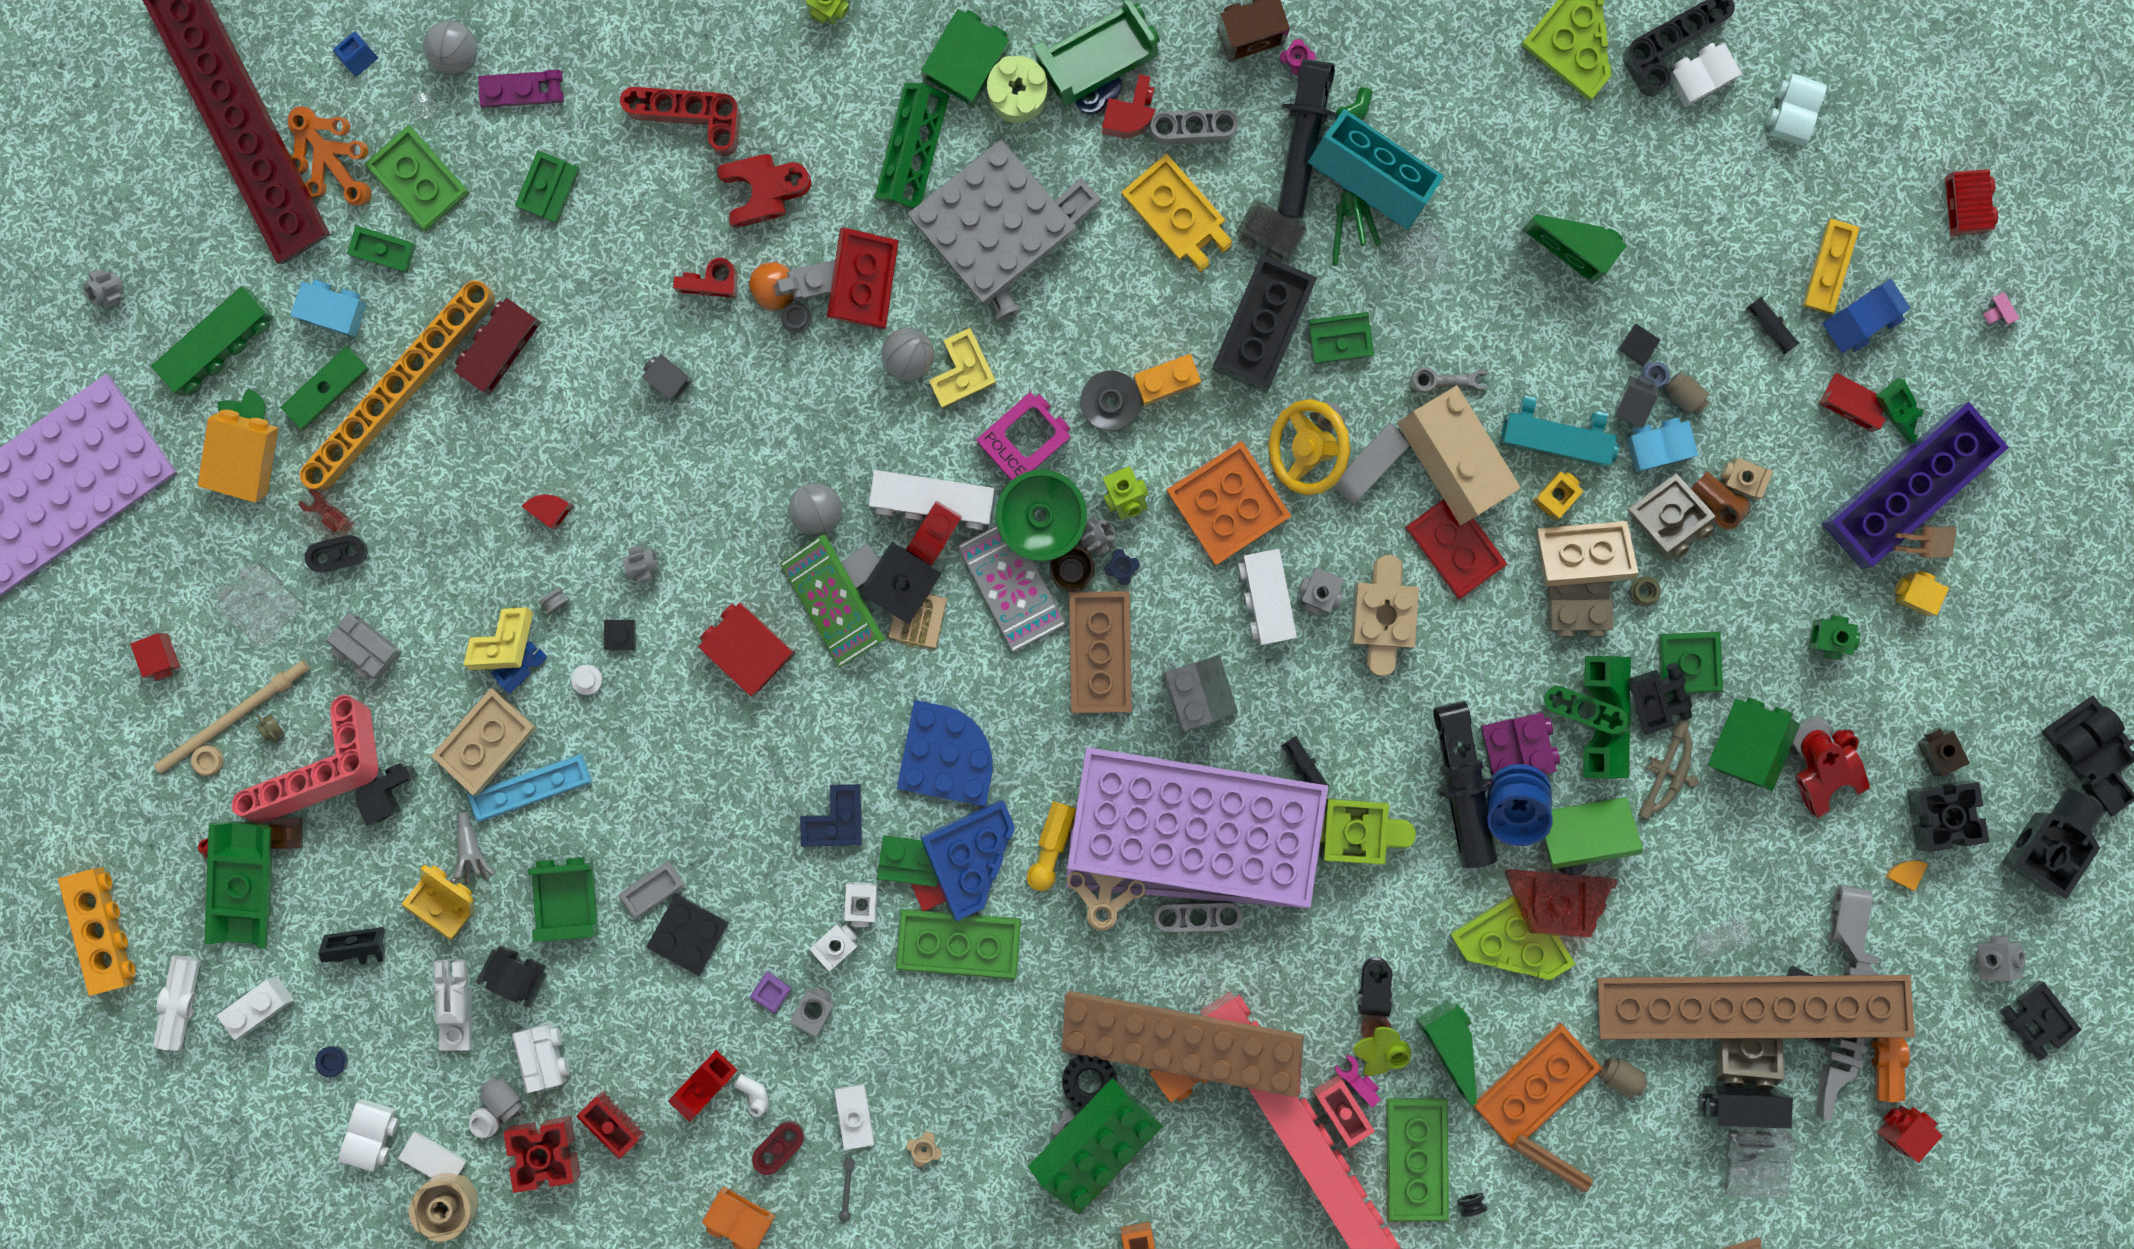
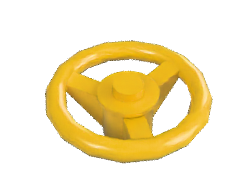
(1309, 446)

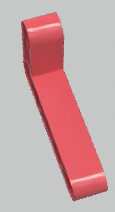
(348, 769)

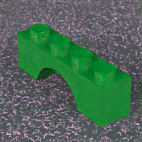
(1606, 753)

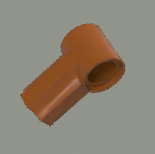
(1718, 500)

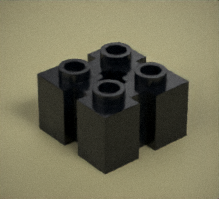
(1961, 828)

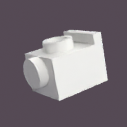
(858, 891)
(822, 948)

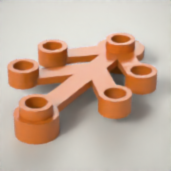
(324, 153)

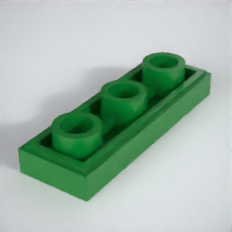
(310, 401)

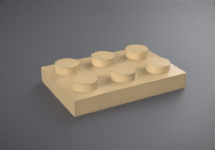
(1586, 553)
(484, 742)

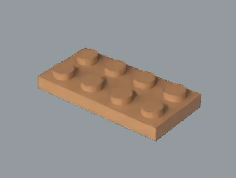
(1100, 652)

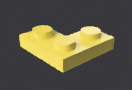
(970, 374)
(504, 648)

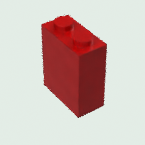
(745, 648)

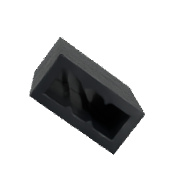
(1746, 1107)

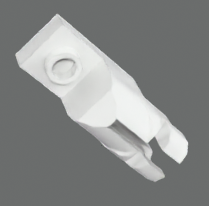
(453, 1005)

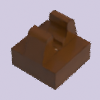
(286, 833)

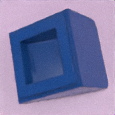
(355, 54)

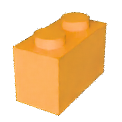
(1167, 379)

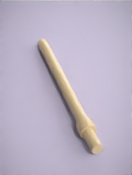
(279, 683)

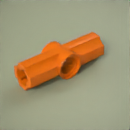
(1890, 1061)

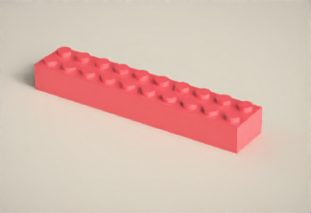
(1311, 1151)

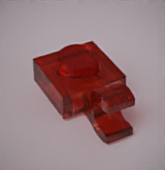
(333, 517)

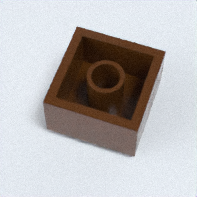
(1252, 28)

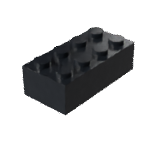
(1264, 323)

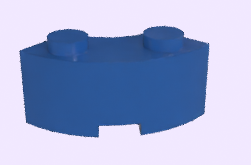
(1866, 316)

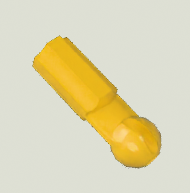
(1053, 841)

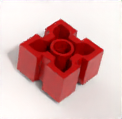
(530, 1168)

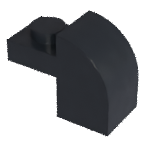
(376, 798)

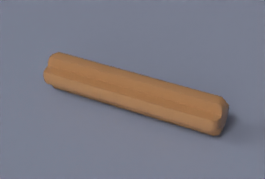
(1552, 1163)

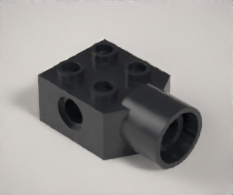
(2058, 845)

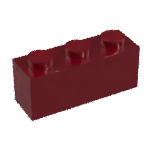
(496, 346)

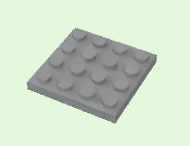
(992, 222)

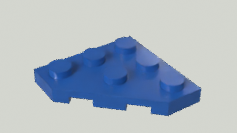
(969, 856)

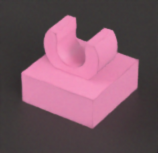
(2002, 309)

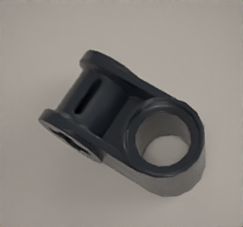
(1375, 993)

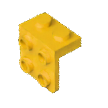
(440, 902)

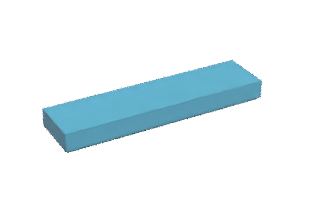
(530, 788)

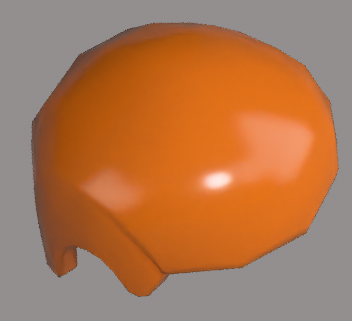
(762, 287)

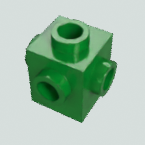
(1834, 637)

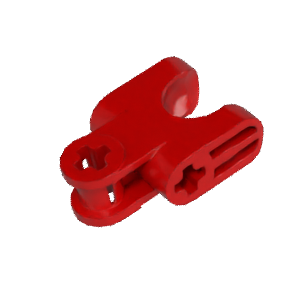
(769, 187)
(1827, 770)

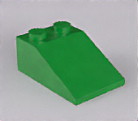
(1580, 245)
(1453, 1043)

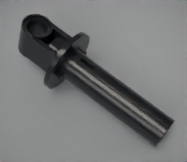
(1309, 110)

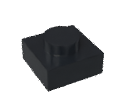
(619, 634)

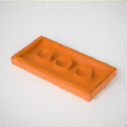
(1537, 1085)

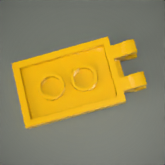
(1177, 211)

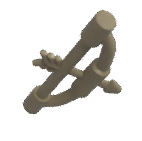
(1679, 776)

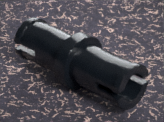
(1772, 325)
(1303, 763)

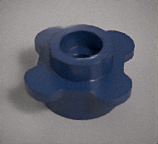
(1112, 568)

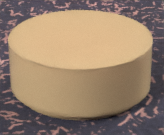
(207, 760)

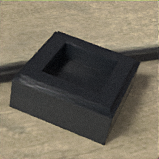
(1639, 344)

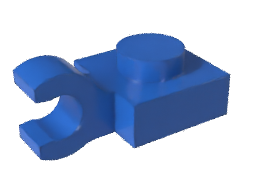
(512, 677)

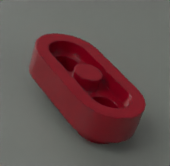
(778, 1147)

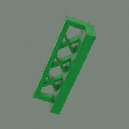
(906, 142)

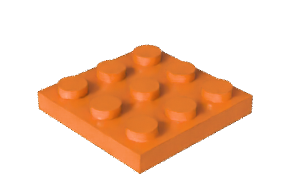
(1228, 503)

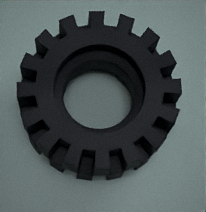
(1075, 1068)

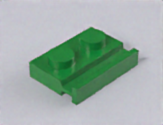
(547, 186)
(1341, 338)
(905, 862)

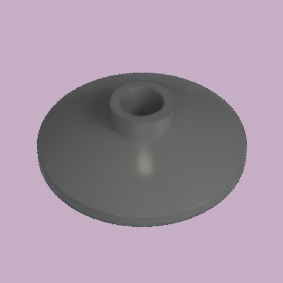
(1110, 384)

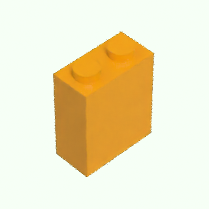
(237, 455)

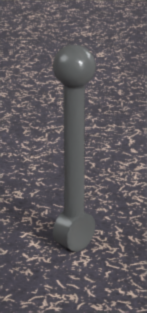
(848, 1164)

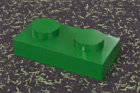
(381, 249)

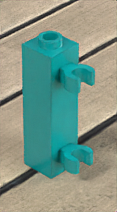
(1558, 439)

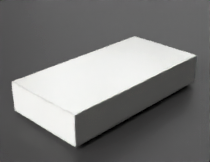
(430, 1157)

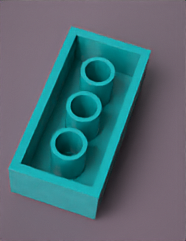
(1375, 169)

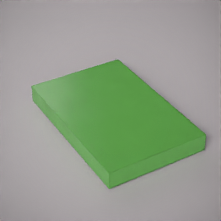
(416, 178)
(1592, 833)

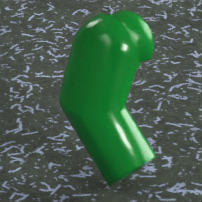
(1361, 104)

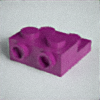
(1521, 742)

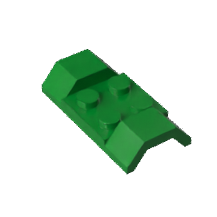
(238, 883)

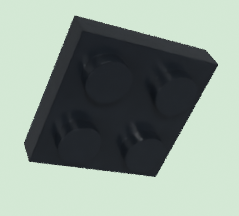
(687, 934)

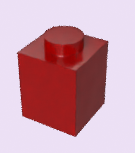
(155, 656)

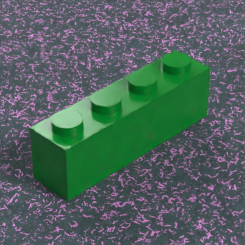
(212, 342)

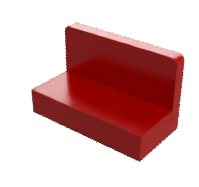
(1853, 403)

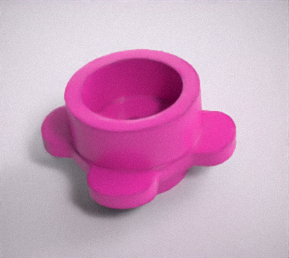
(1297, 47)

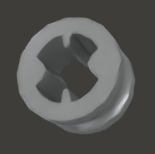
(554, 601)

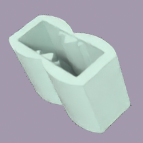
(1796, 109)

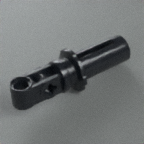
(1464, 785)

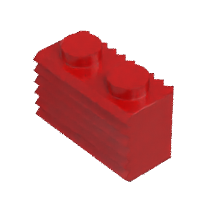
(1971, 202)
(610, 1125)

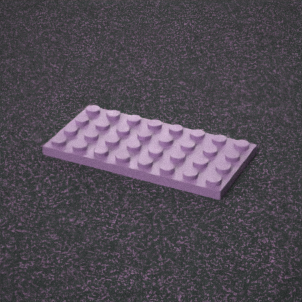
(72, 477)
(1197, 827)

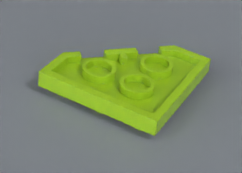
(1573, 44)
(1504, 942)

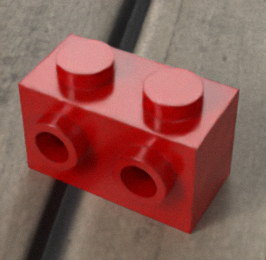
(1910, 1132)

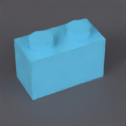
(329, 309)

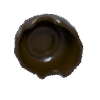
(1073, 570)

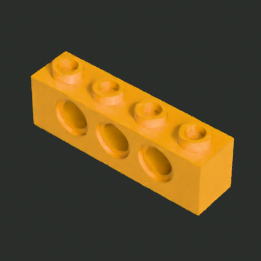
(83, 920)

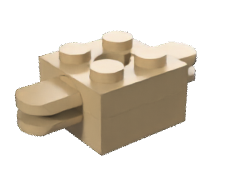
(1384, 615)

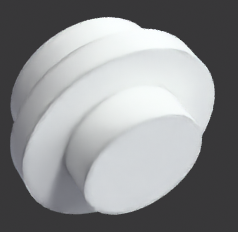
(586, 679)
(483, 1123)

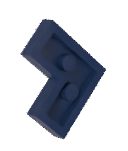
(842, 825)

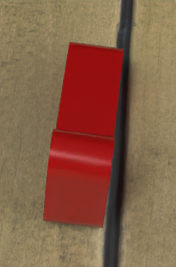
(679, 112)

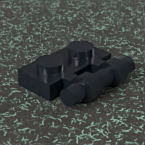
(1650, 699)
(2049, 1016)

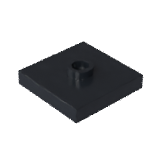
(900, 583)

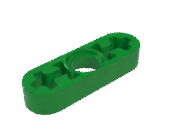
(1604, 725)

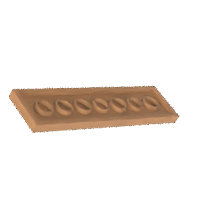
(1183, 1043)

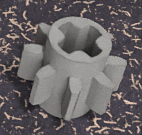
(103, 288)
(1098, 536)
(641, 563)

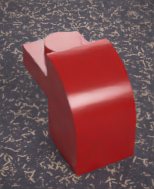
(1133, 118)
(933, 533)
(702, 1085)

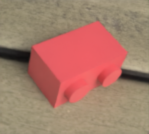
(1344, 1110)

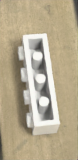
(918, 494)

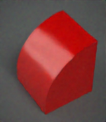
(548, 509)

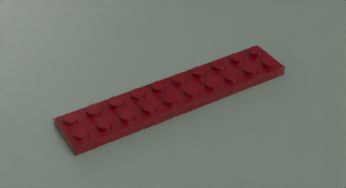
(239, 125)

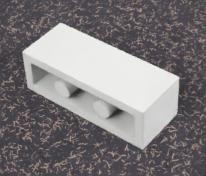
(1267, 597)

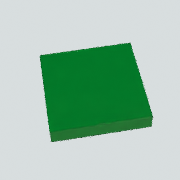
(1697, 657)

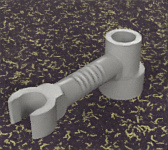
(1432, 380)

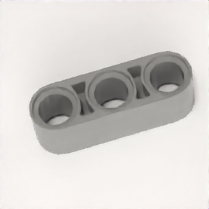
(1205, 118)
(1371, 463)
(1211, 923)

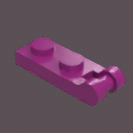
(520, 89)

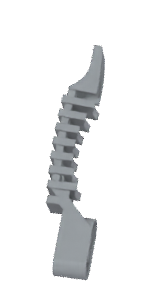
(1849, 928)

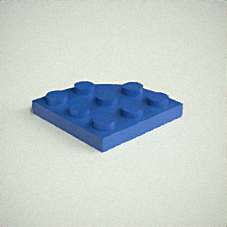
(946, 755)

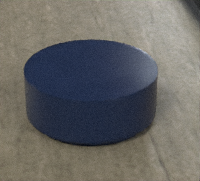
(331, 1061)

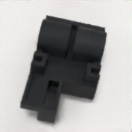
(2095, 747)

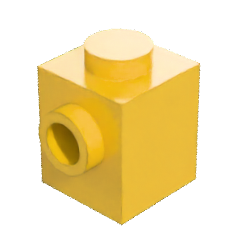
(1921, 593)

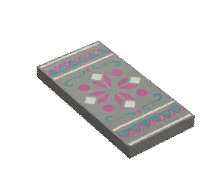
(1011, 589)

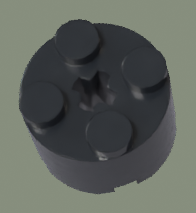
(511, 976)

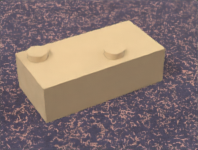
(1458, 455)

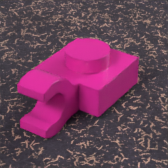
(1364, 1086)

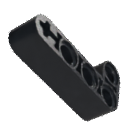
(1679, 37)

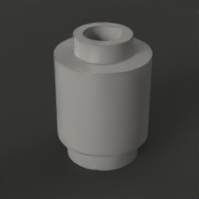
(500, 1098)

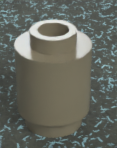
(1687, 394)
(1623, 1077)

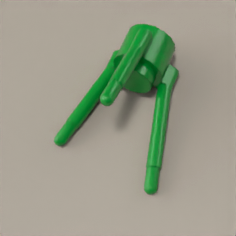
(1354, 208)

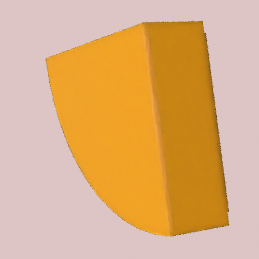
(1907, 873)

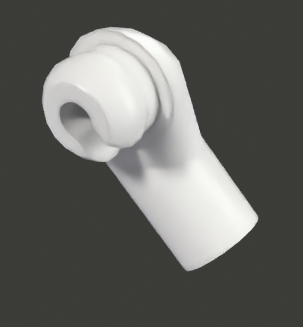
(756, 1093)

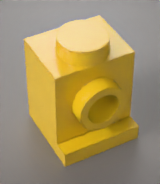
(1568, 485)

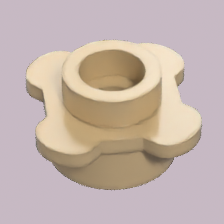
(920, 1157)

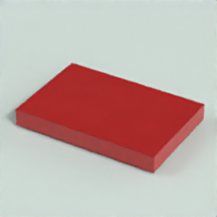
(862, 278)
(1457, 551)

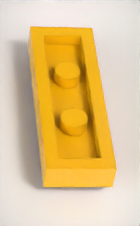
(1830, 266)

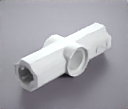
(176, 1003)

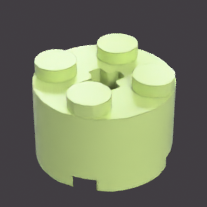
(1007, 75)

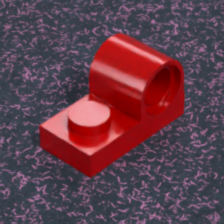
(693, 284)

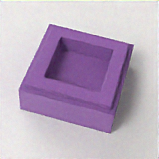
(770, 992)

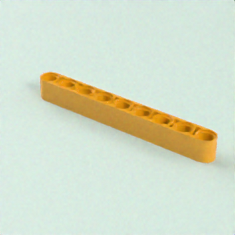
(383, 390)

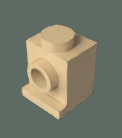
(1733, 480)

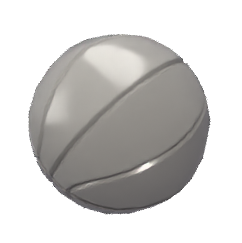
(450, 47)
(907, 354)
(815, 509)

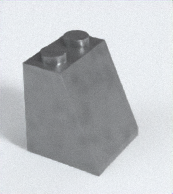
(1200, 693)

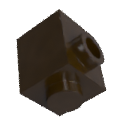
(1943, 752)

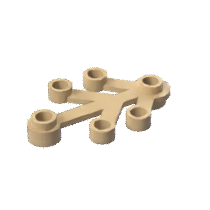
(1103, 902)

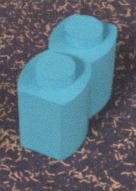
(1662, 445)

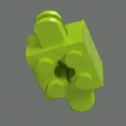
(1361, 831)

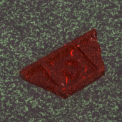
(1559, 902)

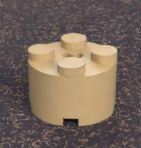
(436, 1221)

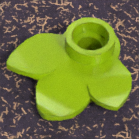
(1383, 1051)

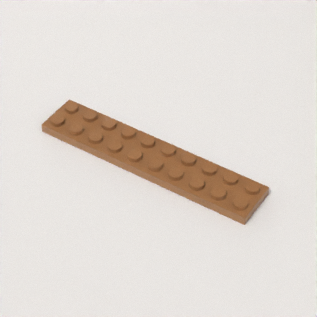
(1755, 1007)

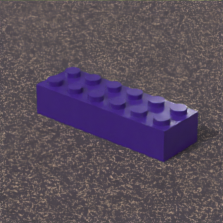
(1915, 485)

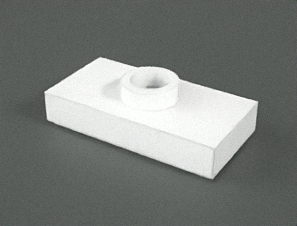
(854, 1116)

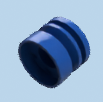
(1520, 805)

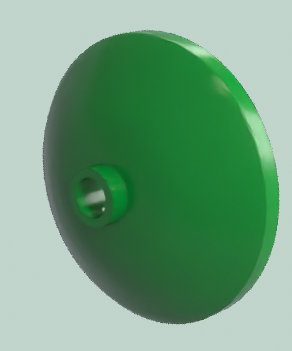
(1063, 511)

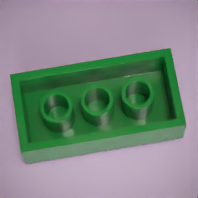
(1095, 1146)

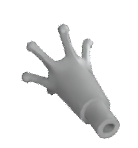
(468, 852)

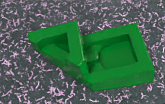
(1900, 408)

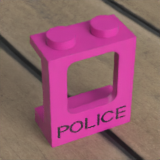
(1004, 452)

